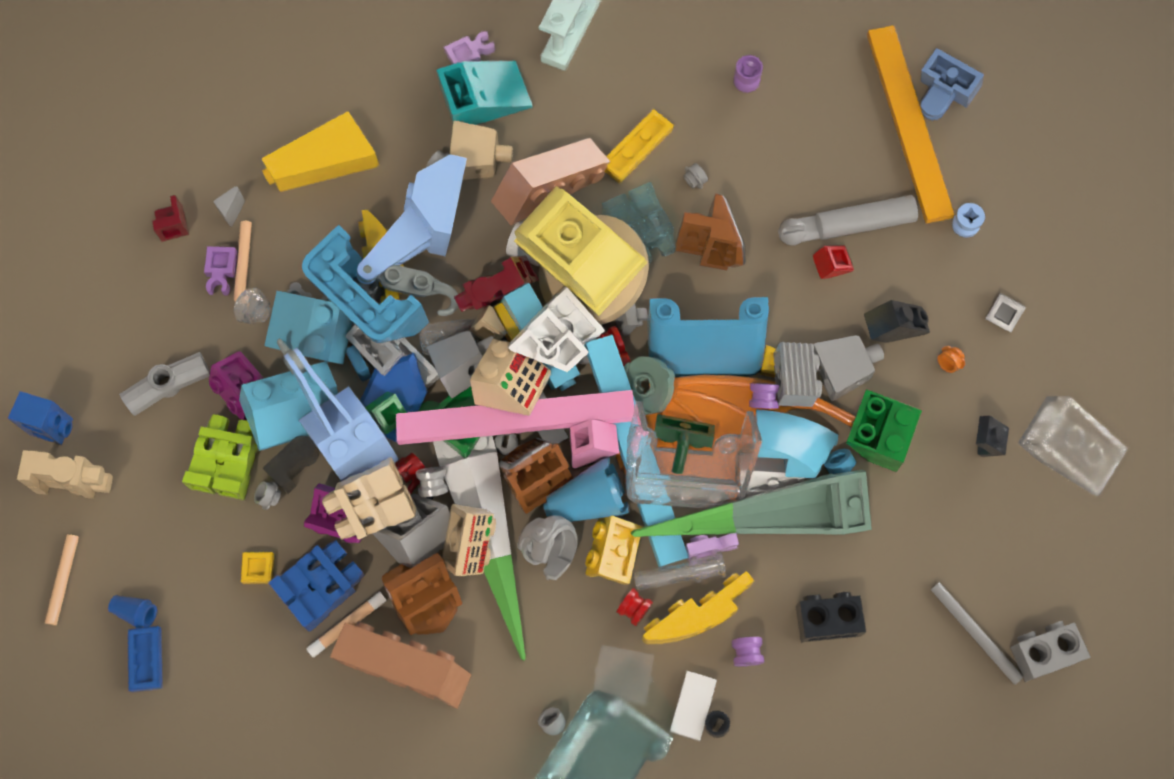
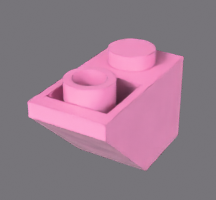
(592, 442)

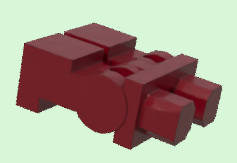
(487, 289)

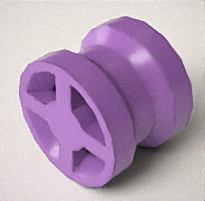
(764, 395)
(747, 651)

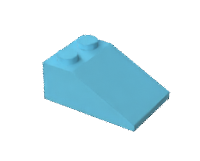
(310, 325)

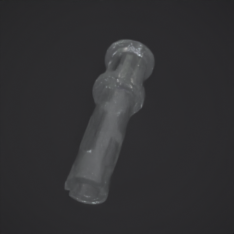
(693, 570)

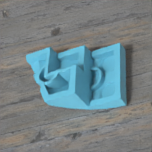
(796, 440)

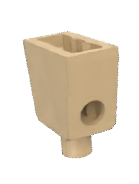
(480, 148)

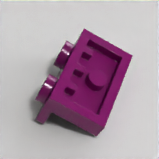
(229, 376)

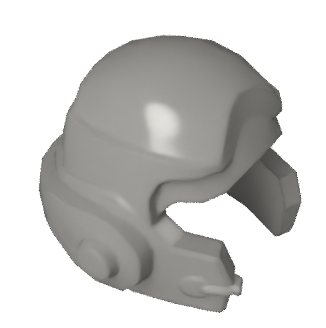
(549, 542)

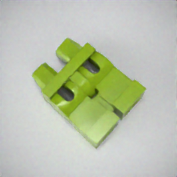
(231, 450)

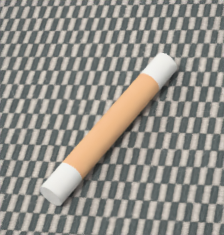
(357, 615)

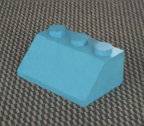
(278, 404)

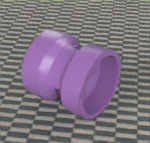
(748, 73)

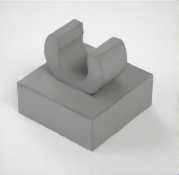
(631, 319)

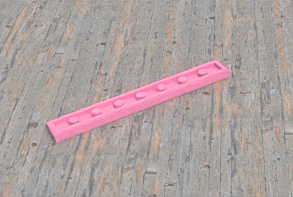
(487, 421)

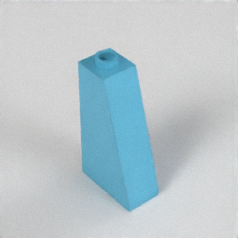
(522, 307)

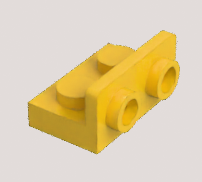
(613, 550)

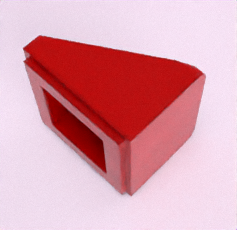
(832, 261)

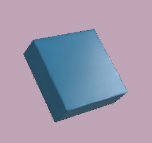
(358, 363)

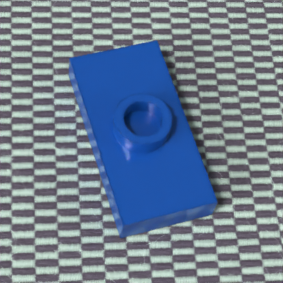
(144, 659)

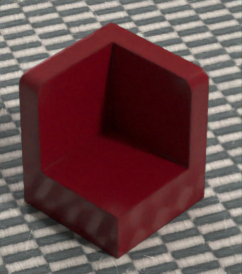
(170, 221)

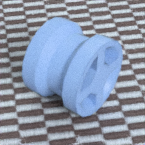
(963, 225)

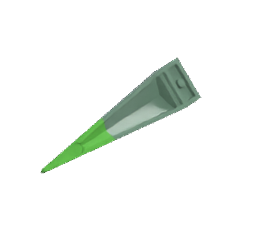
(815, 506)

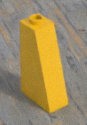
(320, 155)

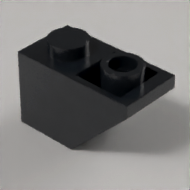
(896, 321)

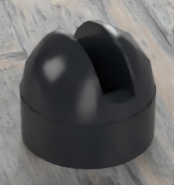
(712, 720)

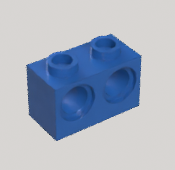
(41, 418)

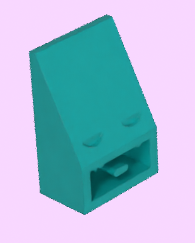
(483, 90)

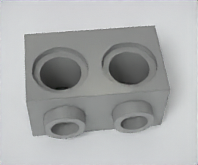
(1051, 656)

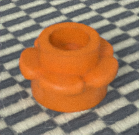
(951, 359)

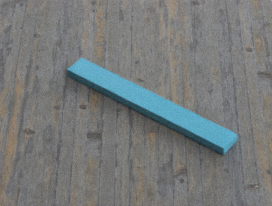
(612, 378)

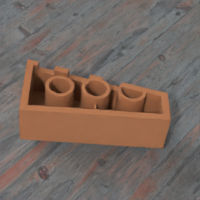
(536, 176)
(401, 663)

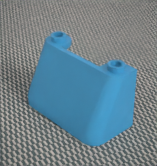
(333, 269)
(708, 345)

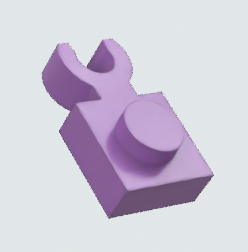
(219, 265)

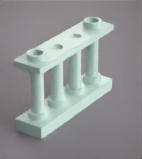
(567, 24)

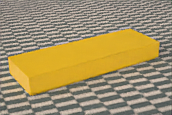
(637, 145)

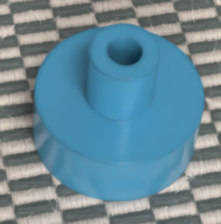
(840, 461)

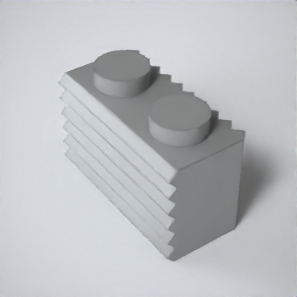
(796, 374)

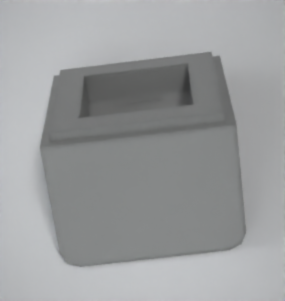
(230, 205)
(1005, 312)

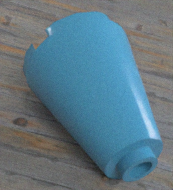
(589, 495)

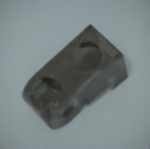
(291, 461)

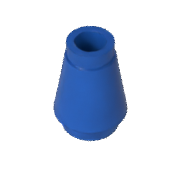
(135, 611)

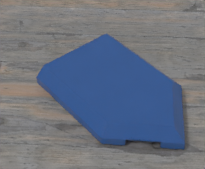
(404, 381)

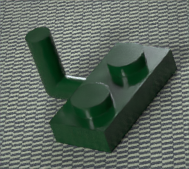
(685, 433)

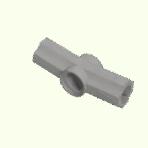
(148, 390)

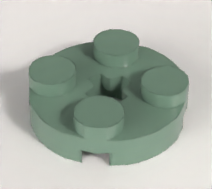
(660, 380)

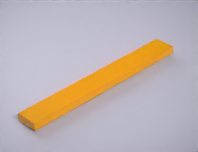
(910, 125)

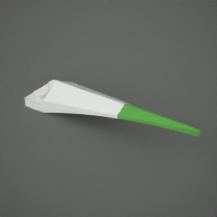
(478, 485)

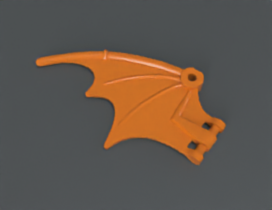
(723, 403)

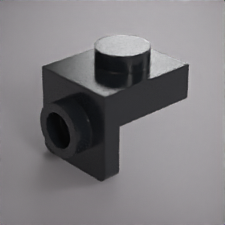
(991, 437)

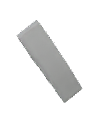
(380, 355)

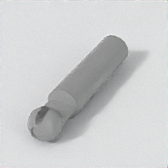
(849, 220)

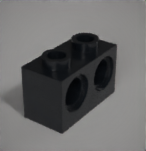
(832, 626)

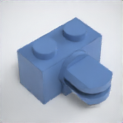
(947, 81)

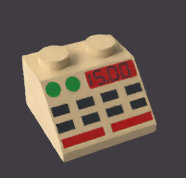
(508, 379)
(468, 540)

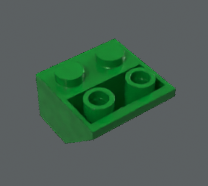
(883, 430)

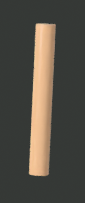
(242, 258)
(61, 580)

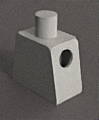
(457, 360)
(846, 364)

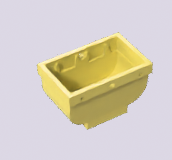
(578, 250)

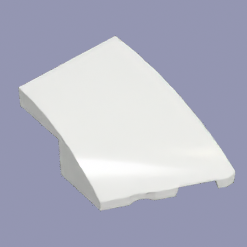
(558, 332)

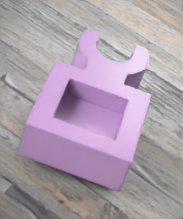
(469, 50)
(702, 546)

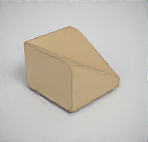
(488, 324)

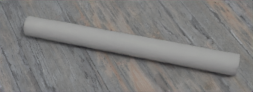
(977, 633)

